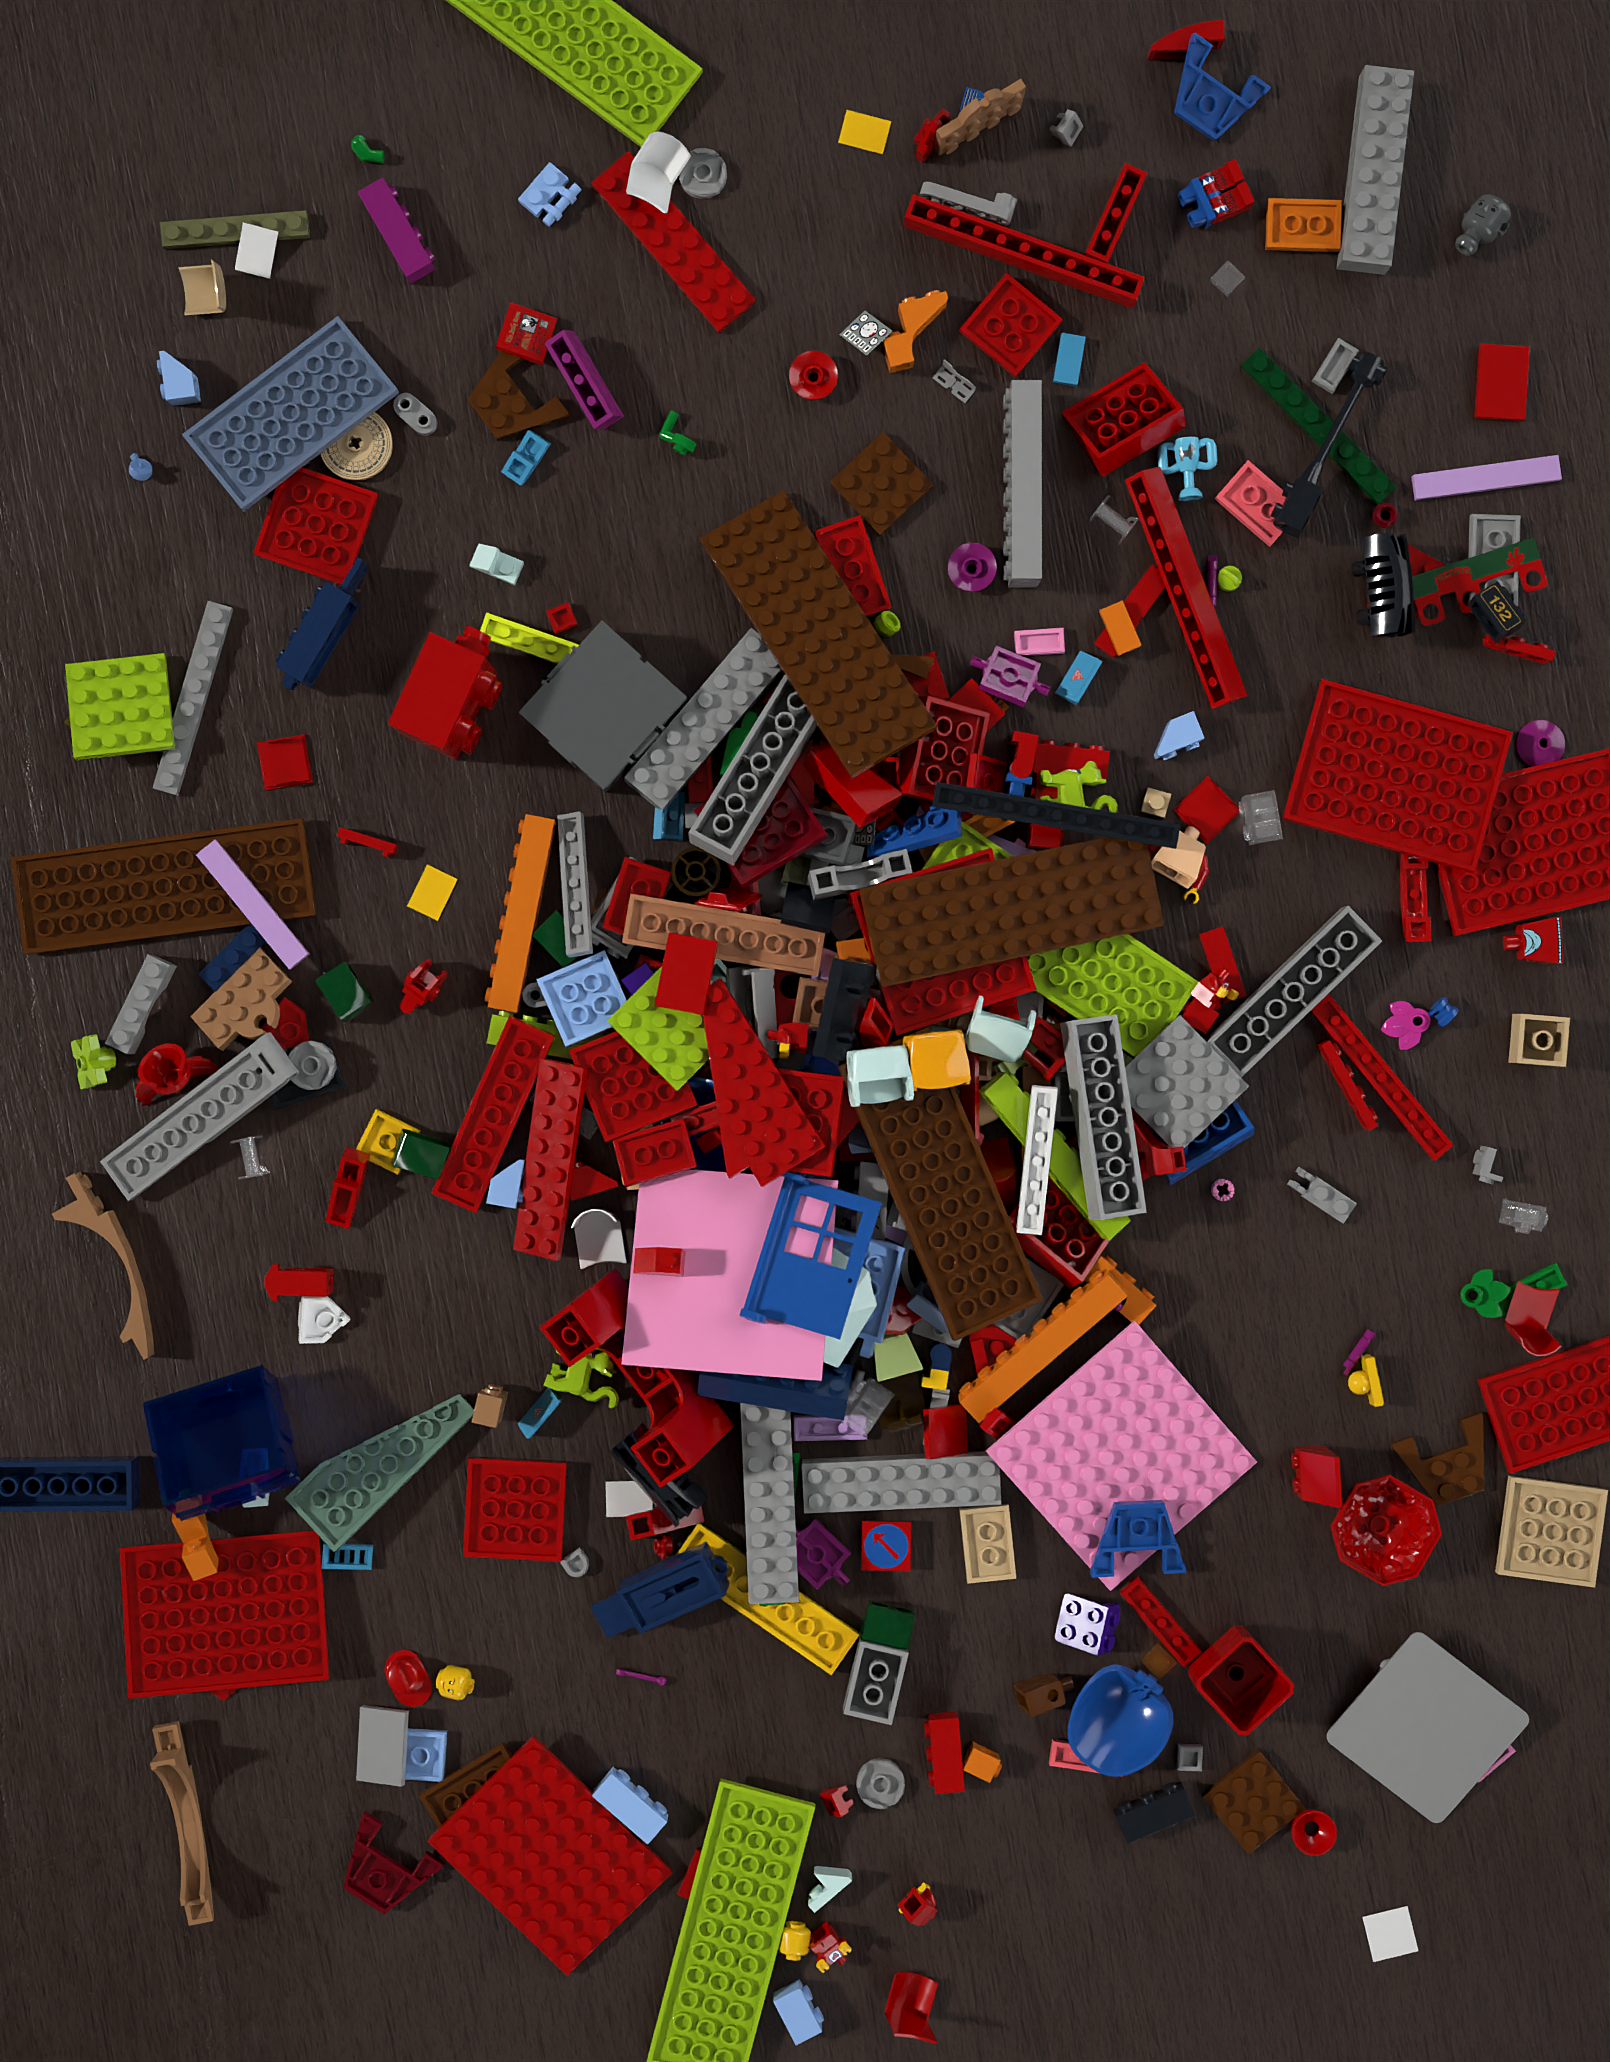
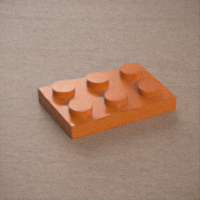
(1303, 225)

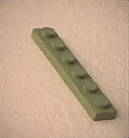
(228, 229)

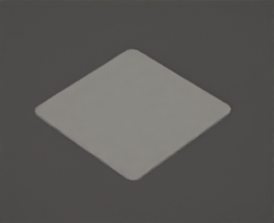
(1427, 1727)

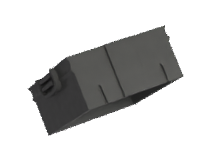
(603, 706)

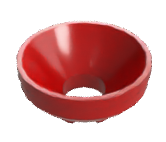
(1316, 1843)

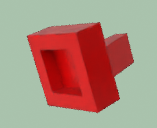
(834, 1801)

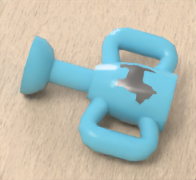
(1187, 462)

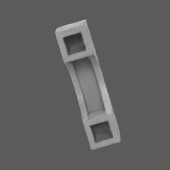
(845, 879)
(147, 987)

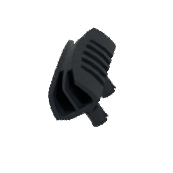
(1388, 585)
(843, 1008)
(673, 1499)

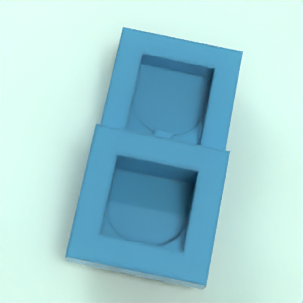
(526, 457)

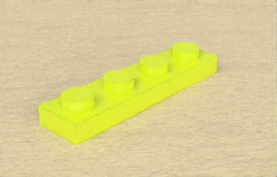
(526, 639)

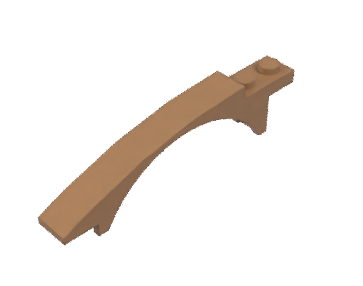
(89, 1213)
(178, 1779)

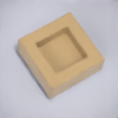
(1155, 802)

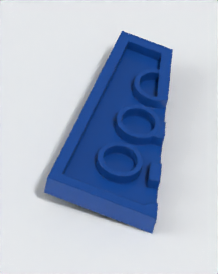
(917, 832)

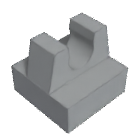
(1068, 128)

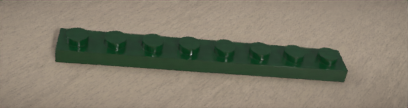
(1317, 425)

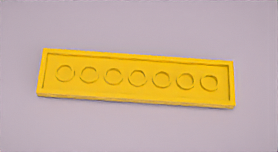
(798, 1624)

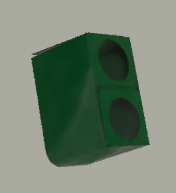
(552, 938)
(344, 991)
(420, 1154)
(887, 1624)

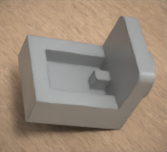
(1483, 1163)

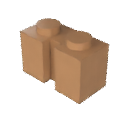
(490, 1406)

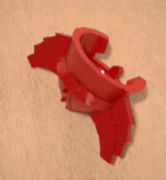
(168, 1071)

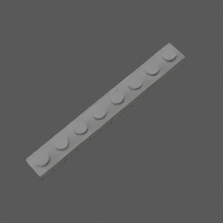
(193, 696)

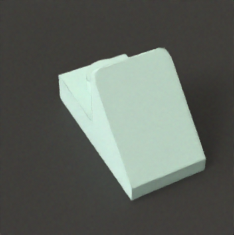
(497, 564)
(833, 1882)

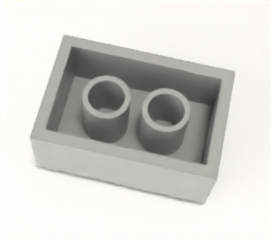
(875, 1681)

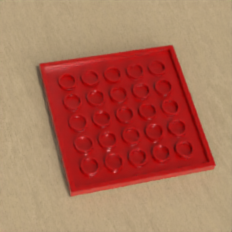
(953, 993)

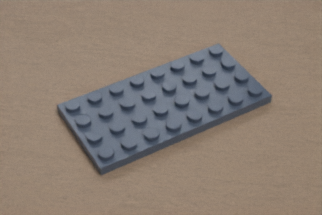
(290, 413)

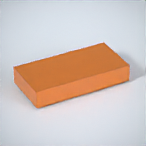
(1120, 628)

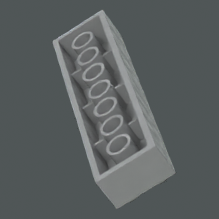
(1375, 169)
(1024, 482)
(704, 721)
(754, 775)
(1293, 990)
(1103, 1117)
(899, 1482)
(769, 1505)

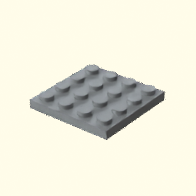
(1181, 1084)

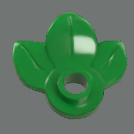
(1489, 1294)

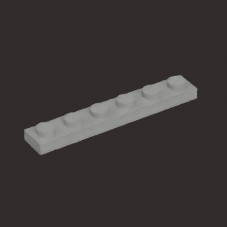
(575, 884)

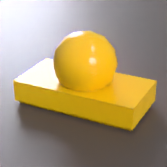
(1367, 1381)

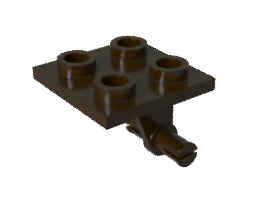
(905, 1407)

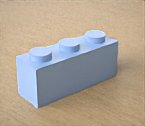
(631, 1804)

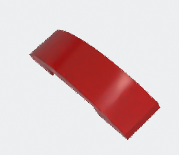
(1414, 899)

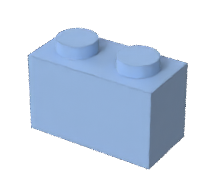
(798, 2011)

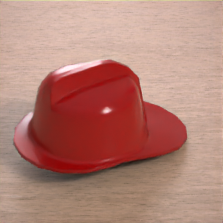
(408, 1678)

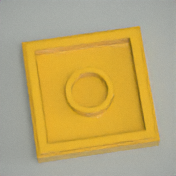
(381, 1139)

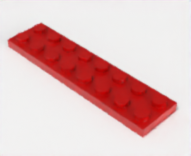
(677, 249)
(493, 1114)
(550, 1158)

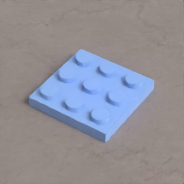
(582, 997)

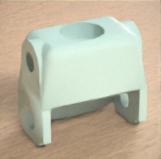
(998, 1035)
(879, 1075)

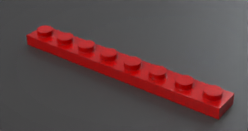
(1381, 1077)

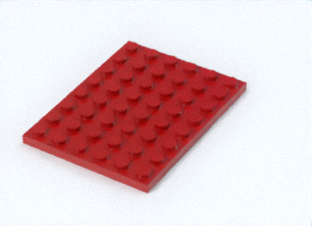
(1397, 776)
(1540, 848)
(230, 1630)
(549, 1855)

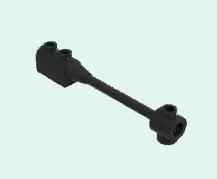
(1304, 493)

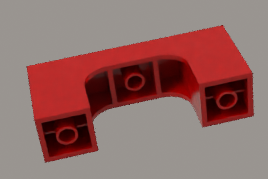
(681, 1421)

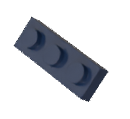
(232, 957)

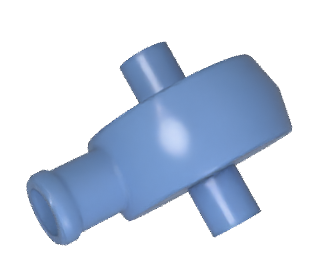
(140, 468)

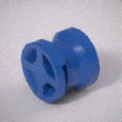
(1443, 1011)

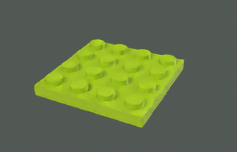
(119, 706)
(666, 1038)

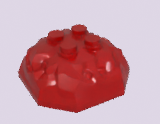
(1386, 1530)

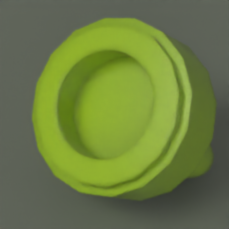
(1229, 578)
(887, 624)

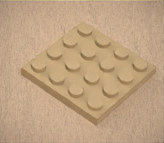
(1551, 1531)

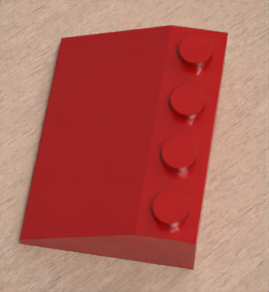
(1124, 419)
(944, 752)
(1067, 1240)

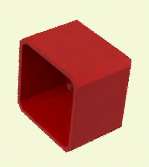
(1254, 1694)

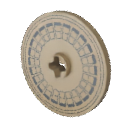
(367, 460)

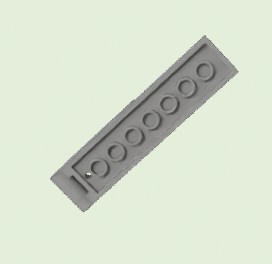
(200, 1116)

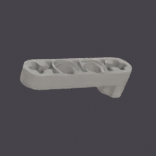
(997, 212)

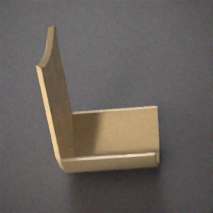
(203, 289)

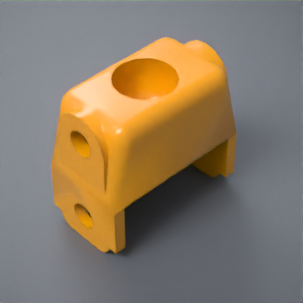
(938, 1059)

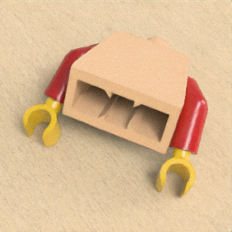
(1185, 864)

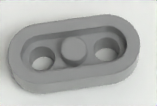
(414, 413)

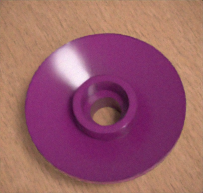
(975, 555)
(1528, 743)

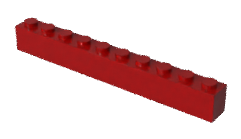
(1023, 251)
(1186, 587)

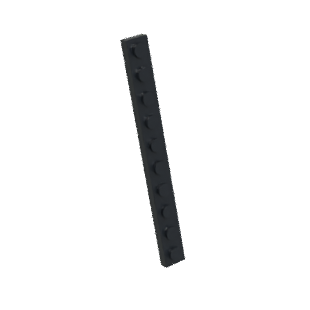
(1055, 815)

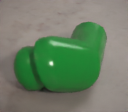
(363, 151)

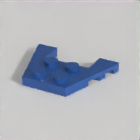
(1207, 102)
(1136, 1528)

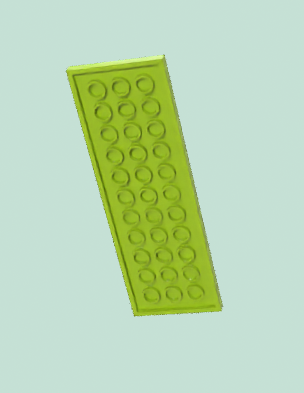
(595, 56)
(1100, 975)
(732, 1926)

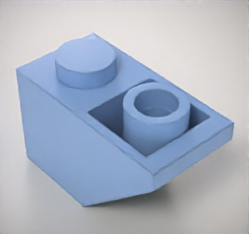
(179, 382)
(1179, 734)
(507, 1186)

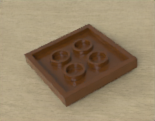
(881, 484)
(1253, 1801)

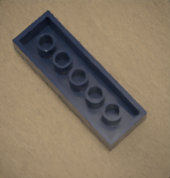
(810, 1397)
(69, 1483)

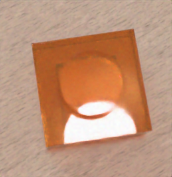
(1159, 1661)

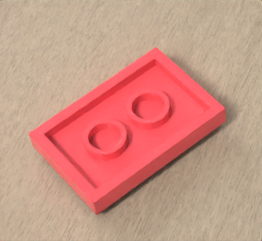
(1251, 500)

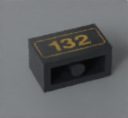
(1497, 612)

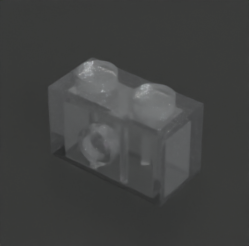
(1260, 818)
(1523, 1216)
(867, 1406)

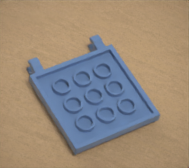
(884, 1264)

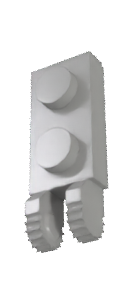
(1324, 1196)

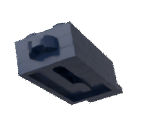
(320, 630)
(664, 1591)

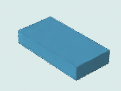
(1069, 359)

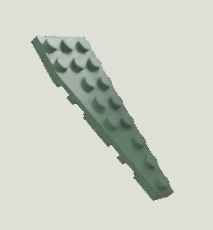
(359, 1481)

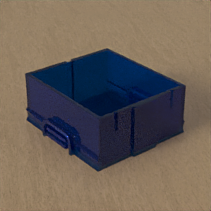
(221, 1443)

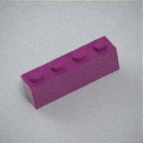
(396, 230)
(584, 379)

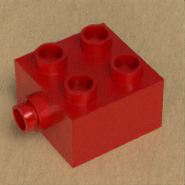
(447, 693)

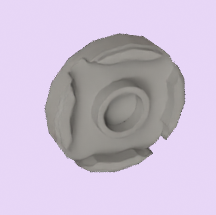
(703, 174)
(315, 1065)
(880, 1783)

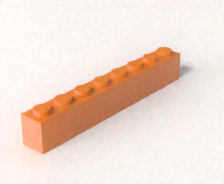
(522, 913)
(1042, 1344)

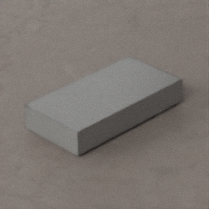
(1335, 365)

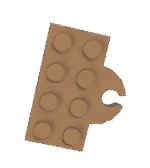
(978, 116)
(244, 1001)

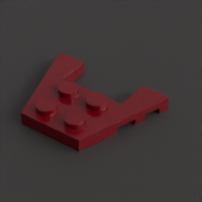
(378, 1877)

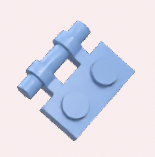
(544, 190)

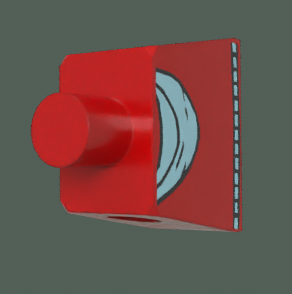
(1537, 941)

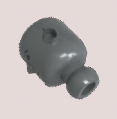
(1483, 223)

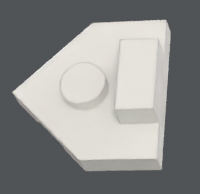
(319, 1319)

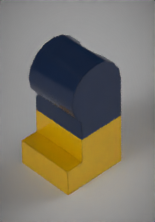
(939, 1368)

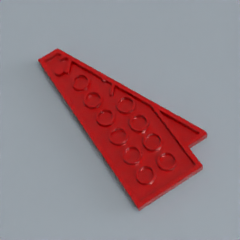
(755, 1107)

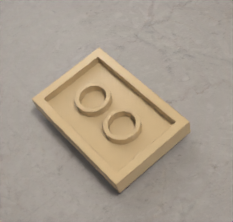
(987, 1543)

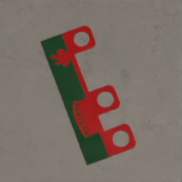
(1468, 573)

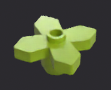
(92, 1061)

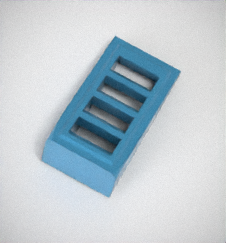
(367, 1565)

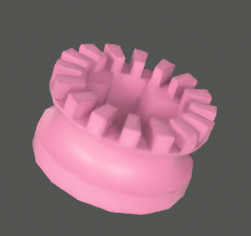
(1215, 1191)

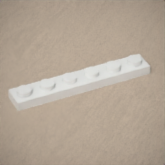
(1036, 1159)

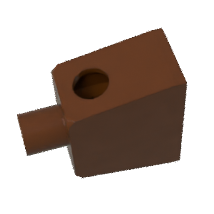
(1042, 1693)

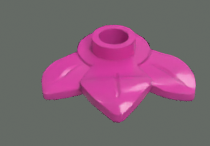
(1402, 1024)

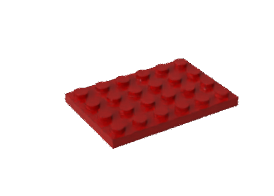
(1551, 1405)

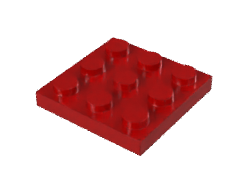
(1011, 325)

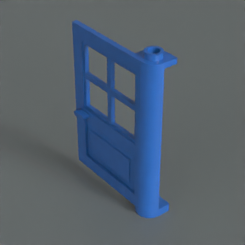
(801, 1288)

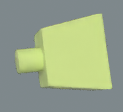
(895, 1357)

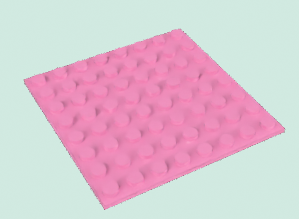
(696, 1317)
(1120, 1435)

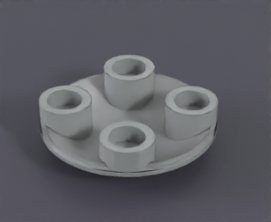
(772, 891)

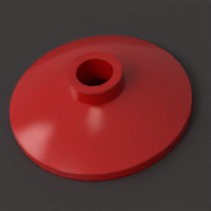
(813, 363)

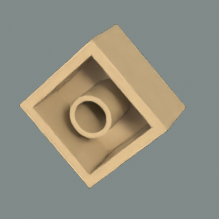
(1539, 1040)

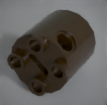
(688, 864)

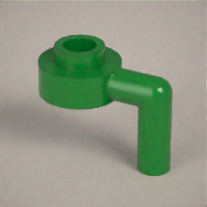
(681, 443)

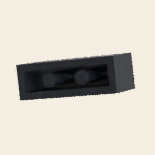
(1153, 1811)

